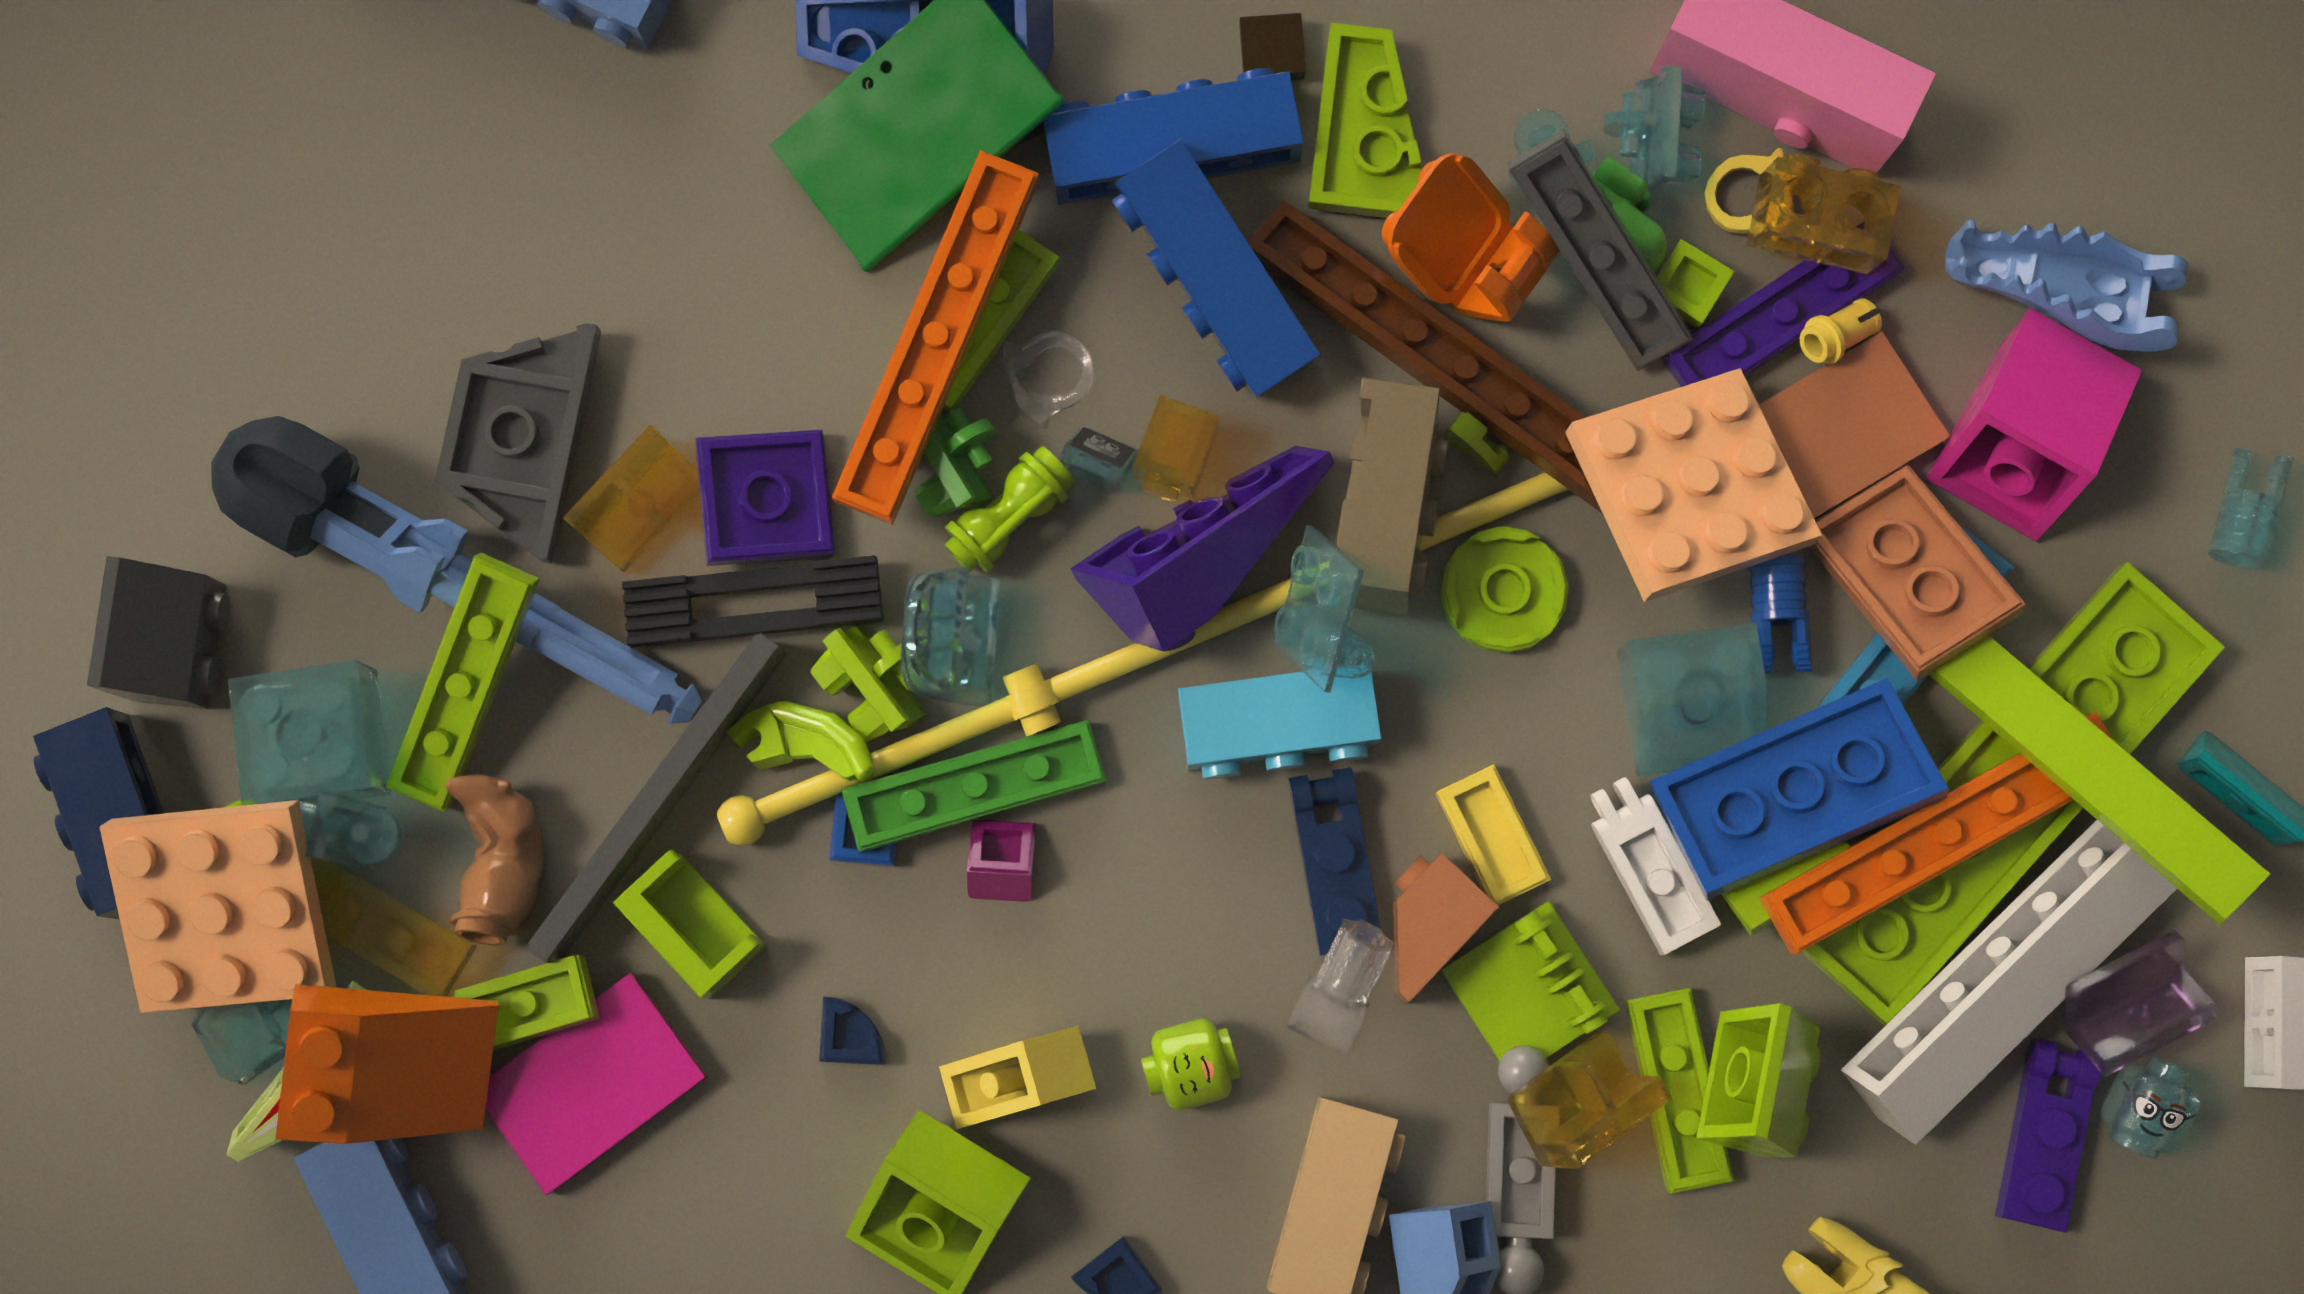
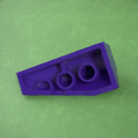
(1185, 571)

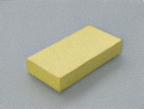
(1492, 835)

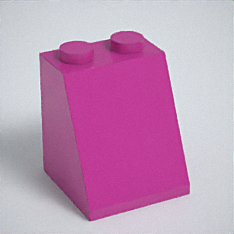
(2035, 425)

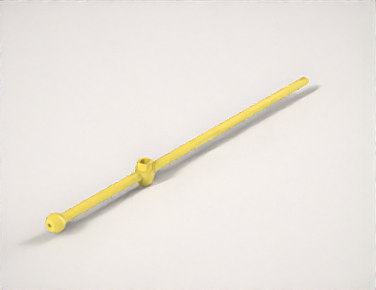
(1034, 699)

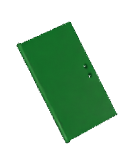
(907, 145)

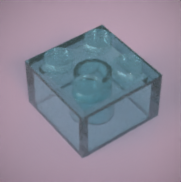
(309, 734)

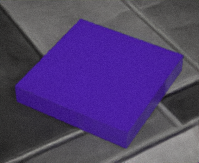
(764, 497)

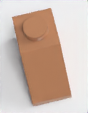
(1433, 920)

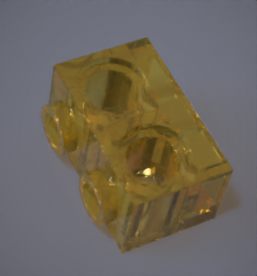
(1823, 230)

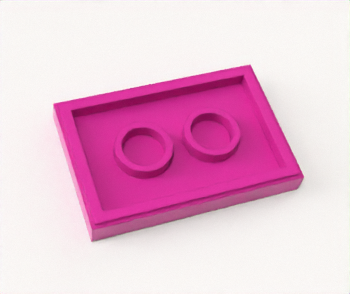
(591, 1085)

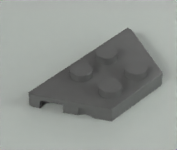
(518, 434)

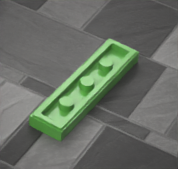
(973, 786)

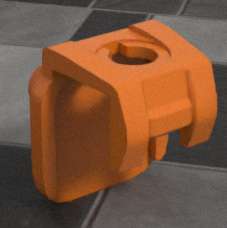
(1459, 233)

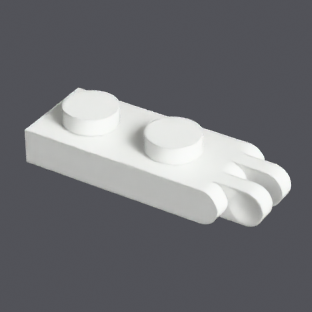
(1652, 868)

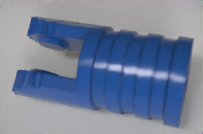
(1781, 601)

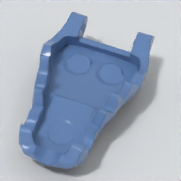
(2075, 278)

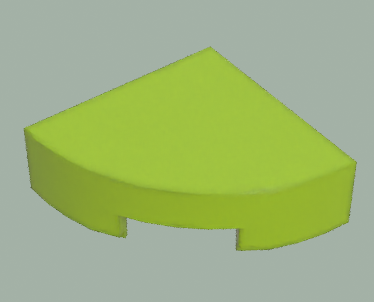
(1469, 437)

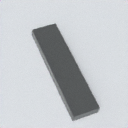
(1600, 249)

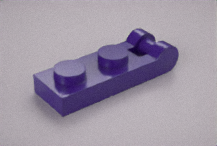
(2047, 1138)

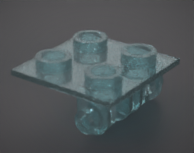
(1318, 613)

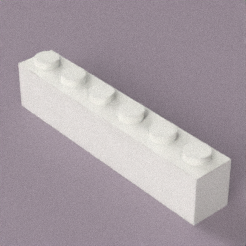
(2005, 982)

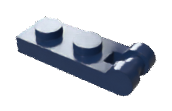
(1333, 855)

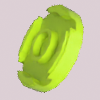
(1504, 590)

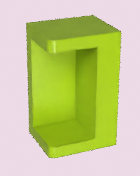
(689, 924)

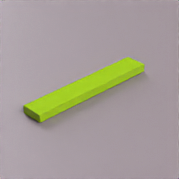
(2103, 778)

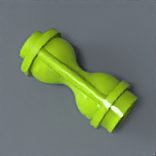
(1029, 491)

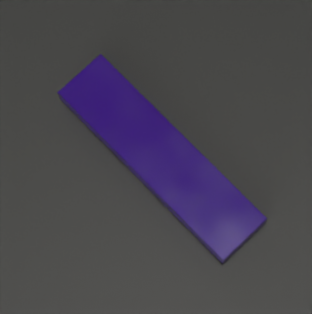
(1774, 318)

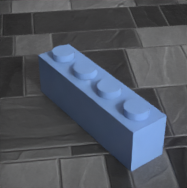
(381, 1219)

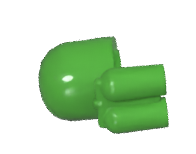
(1630, 199)

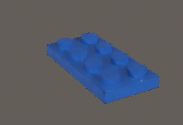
(1798, 789)

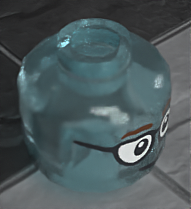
(2151, 1107)

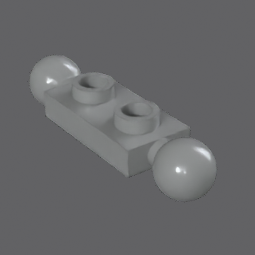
(1516, 1183)

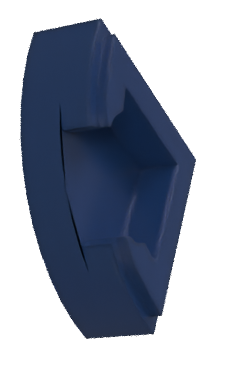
(849, 1035)
(1116, 1272)

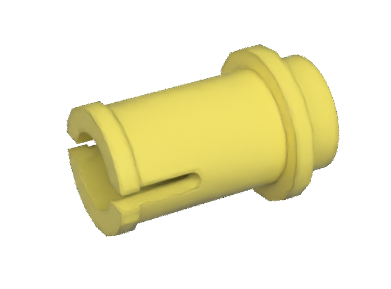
(1830, 336)

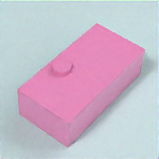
(1797, 77)

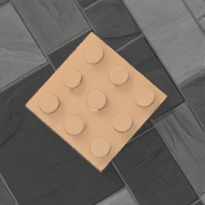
(1692, 484)
(217, 905)

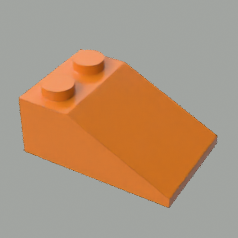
(383, 1065)

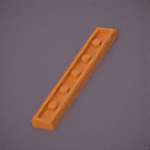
(936, 338)
(1912, 851)

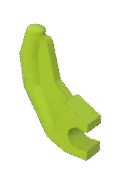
(802, 733)

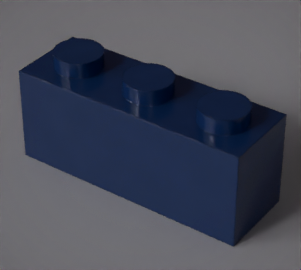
(95, 777)

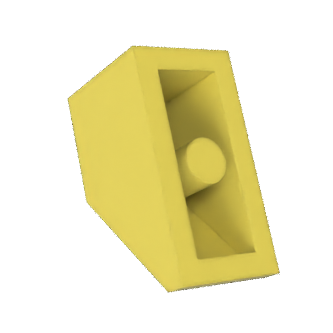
(1017, 1077)

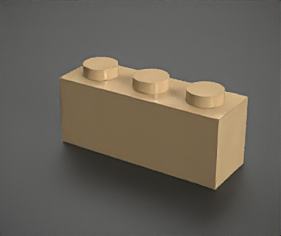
(1335, 1201)

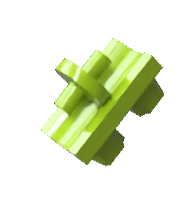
(877, 673)

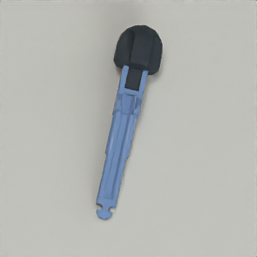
(304, 492)

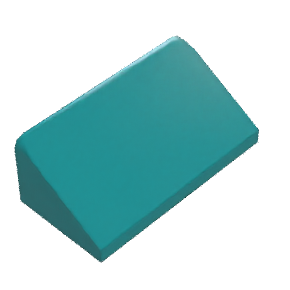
(2243, 790)

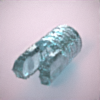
(2246, 517)

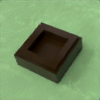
(1273, 43)

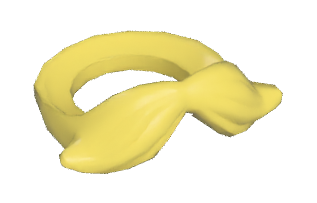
(1755, 163)

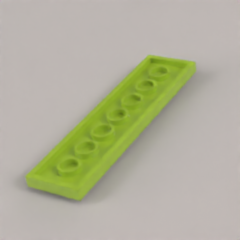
(2118, 656)

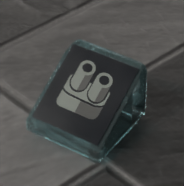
(1098, 458)

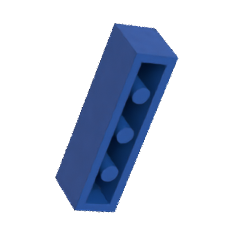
(1222, 125)
(1215, 268)

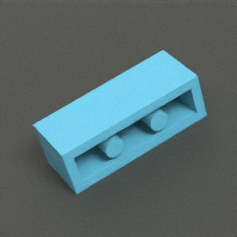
(1276, 722)

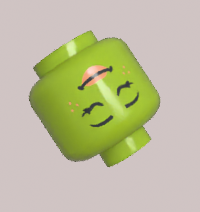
(1191, 1064)

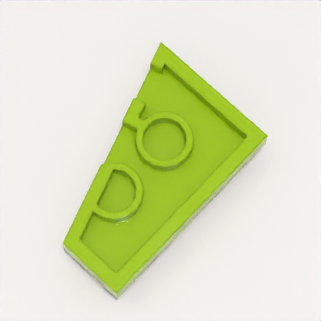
(1364, 129)

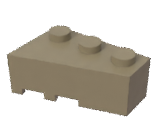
(1390, 490)

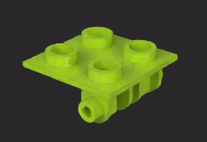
(1531, 986)

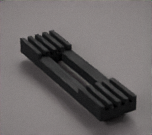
(661, 608)

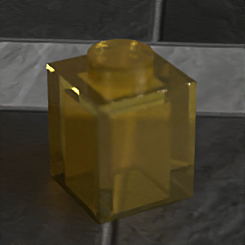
(1175, 449)

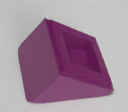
(1001, 860)

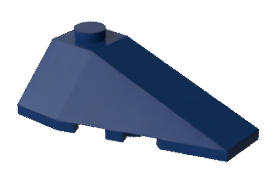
(852, 30)

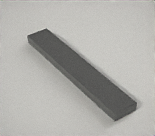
(656, 800)

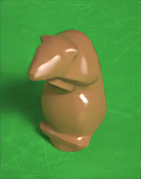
(508, 866)

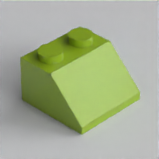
(1760, 1081)
(936, 1205)

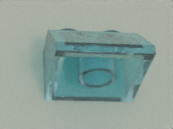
(1692, 694)

